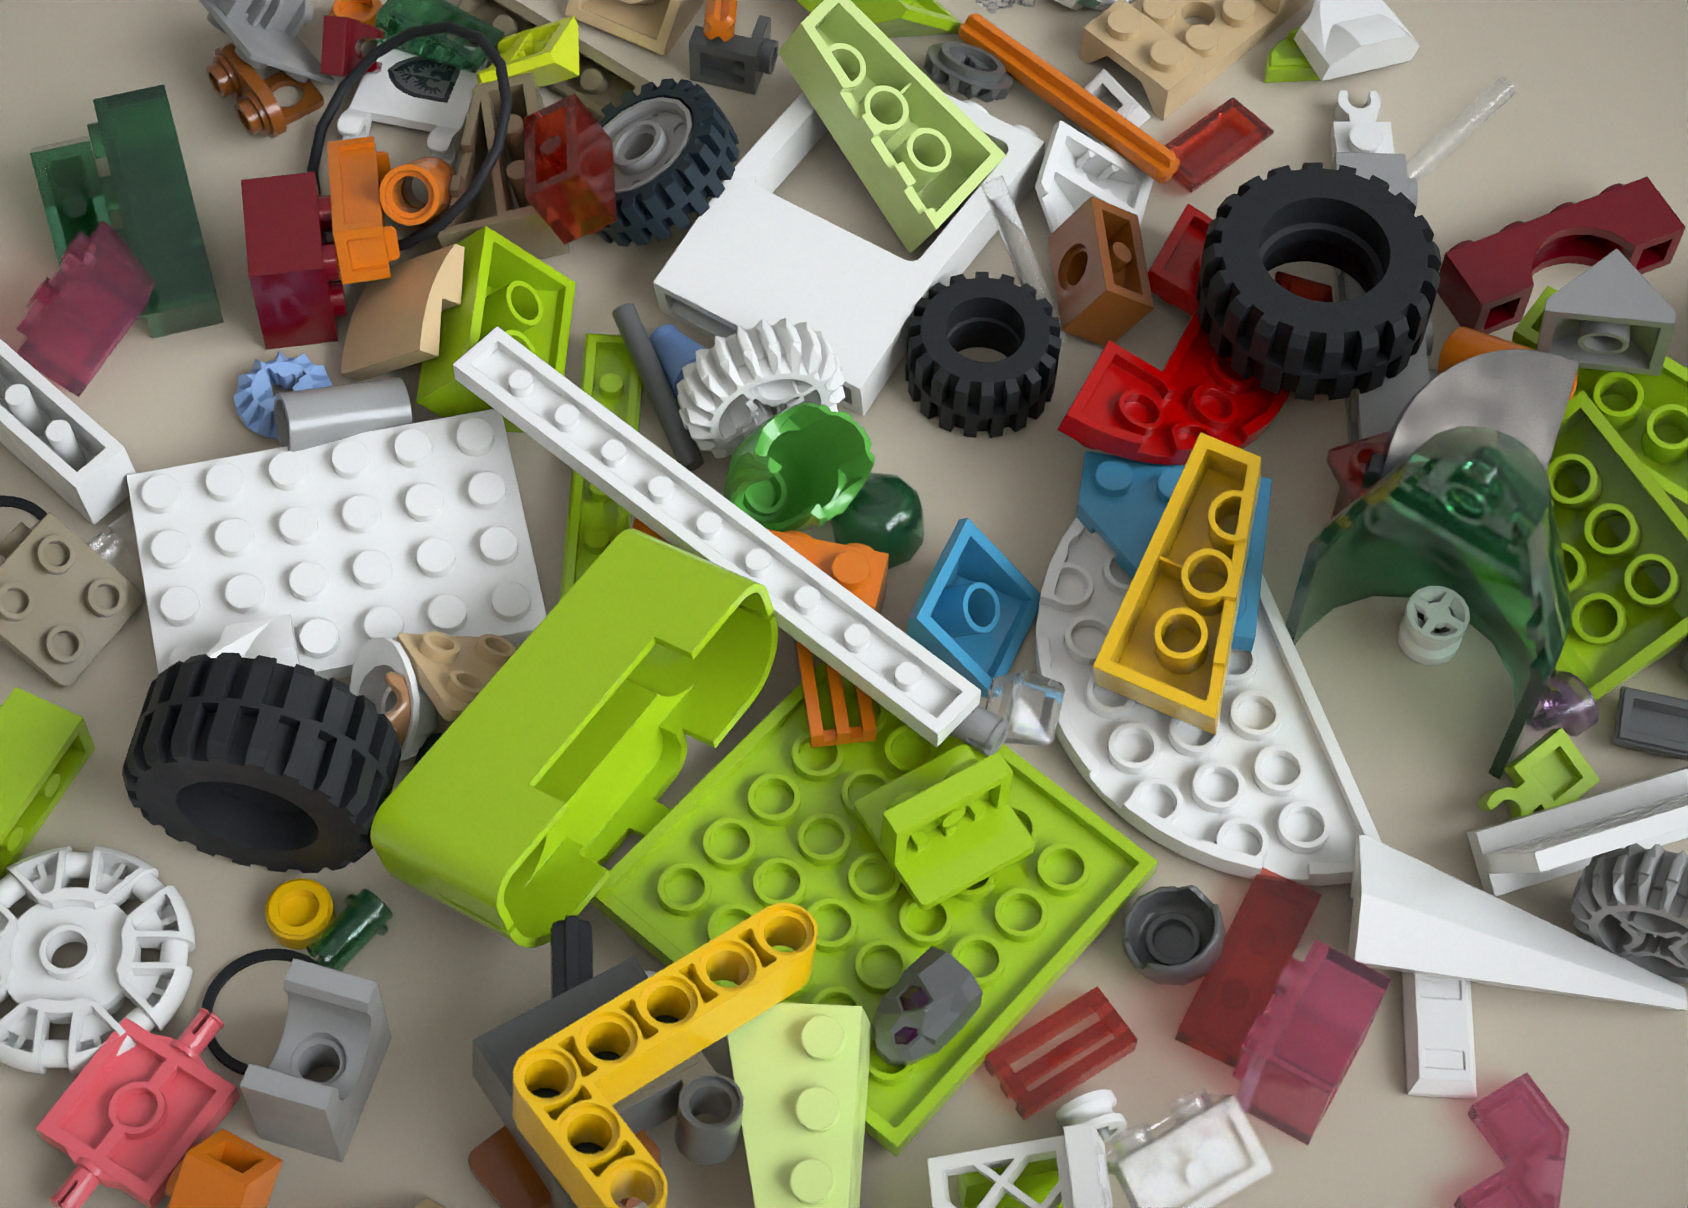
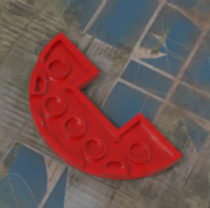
(1158, 414)

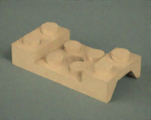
(1176, 57)

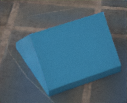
(974, 608)

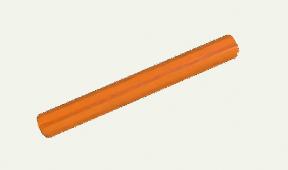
(1072, 99)

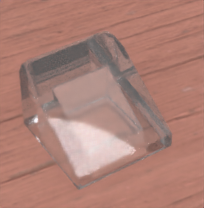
(1030, 705)

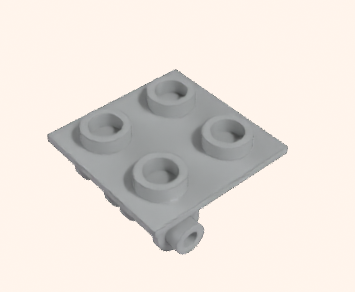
(267, 34)

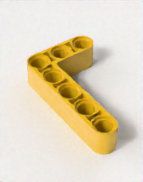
(649, 1050)

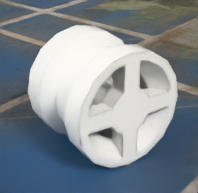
(1432, 609)

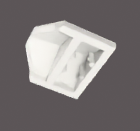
(1082, 168)

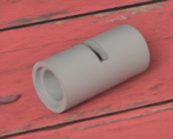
(339, 411)

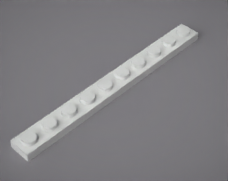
(705, 523)

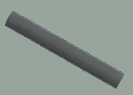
(657, 386)

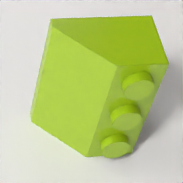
(504, 290)

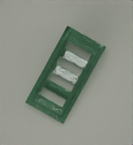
(401, 14)

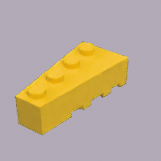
(1184, 600)

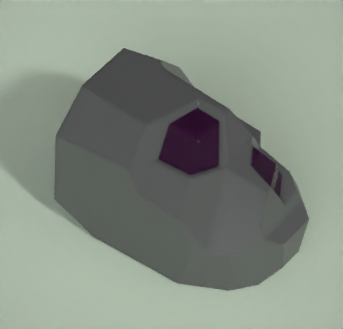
(925, 1008)

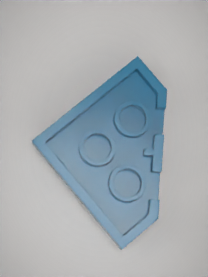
(1124, 505)

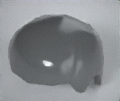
(1173, 935)

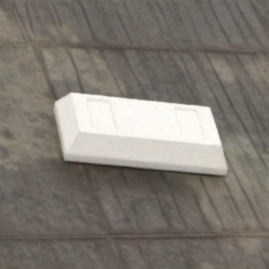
(1438, 1036)

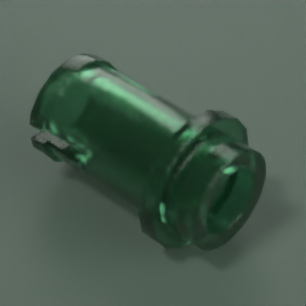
(351, 930)

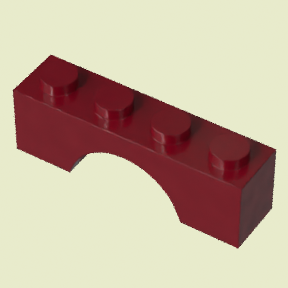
(1492, 279)

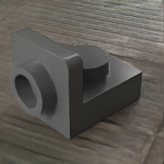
(733, 63)

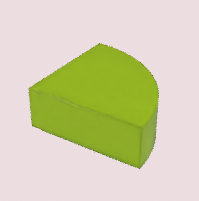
(1288, 62)

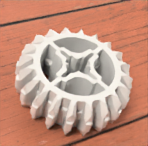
(755, 378)

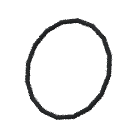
(500, 132)

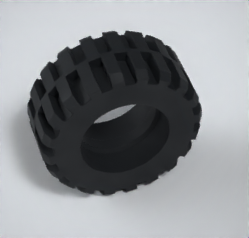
(1328, 221)
(261, 762)

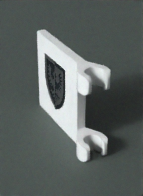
(414, 96)

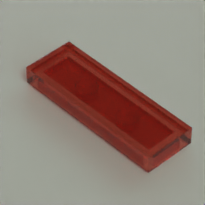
(1250, 964)

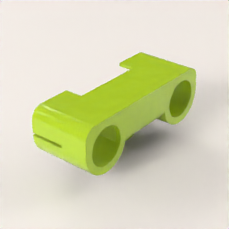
(579, 738)

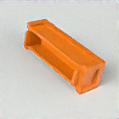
(358, 220)

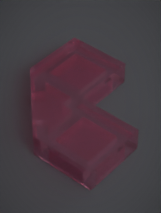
(1529, 1142)

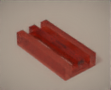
(1015, 1084)

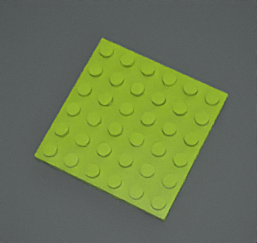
(784, 829)

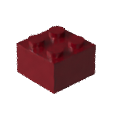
(292, 260)

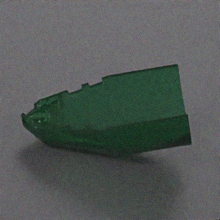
(1461, 516)

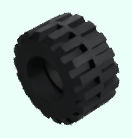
(989, 316)

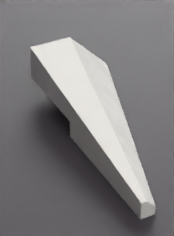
(1443, 927)

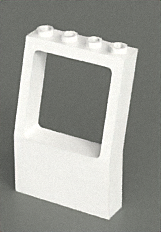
(777, 261)

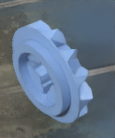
(255, 395)

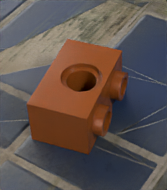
(1100, 272)

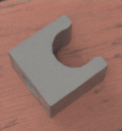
(328, 1023)

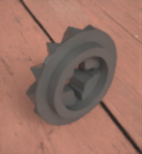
(968, 71)

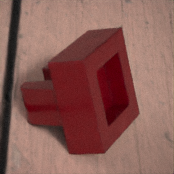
(343, 44)

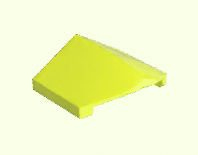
(546, 50)

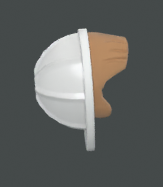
(388, 680)

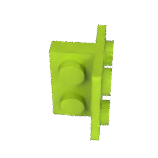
(946, 824)

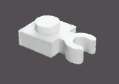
(1357, 127)

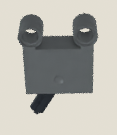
(683, 1091)

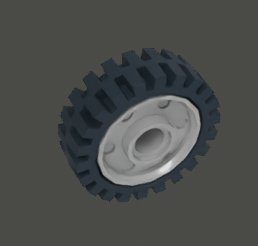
(667, 158)

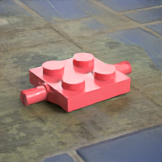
(138, 1112)

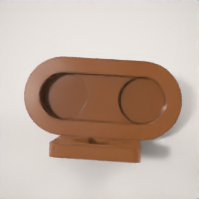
(255, 98)

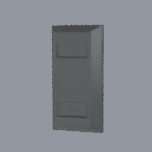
(1652, 723)

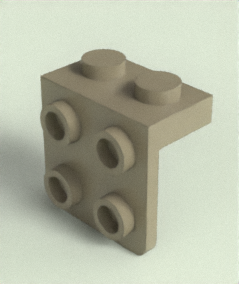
(59, 599)

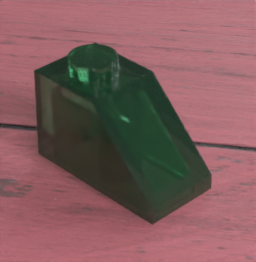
(69, 189)

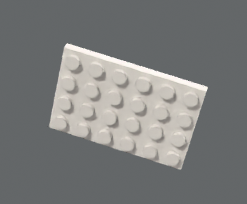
(346, 537)

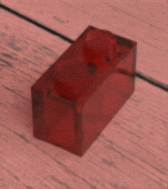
(569, 169)

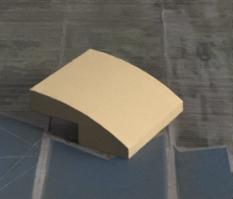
(401, 315)

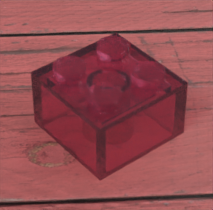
(1307, 1039)

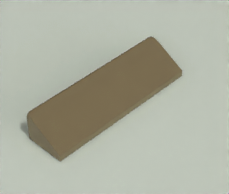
(599, 78)

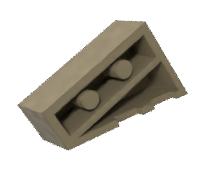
(503, 198)

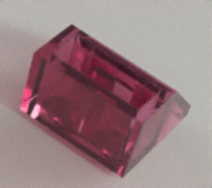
(84, 308)

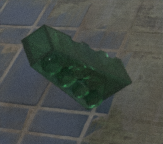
(155, 207)

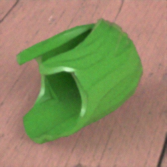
(799, 468)

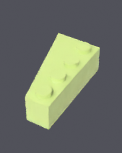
(888, 119)
(804, 1103)

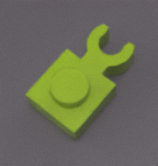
(1543, 776)

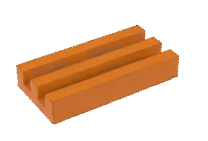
(842, 733)

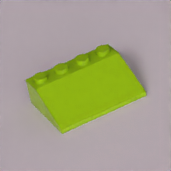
(1620, 553)

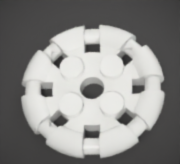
(112, 966)

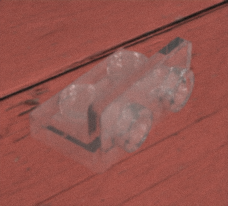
(1189, 1157)

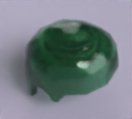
(884, 517)

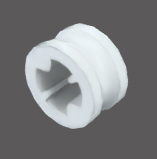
(1094, 1108)

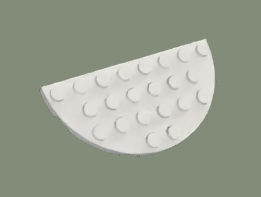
(1236, 801)

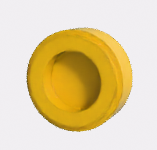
(299, 912)

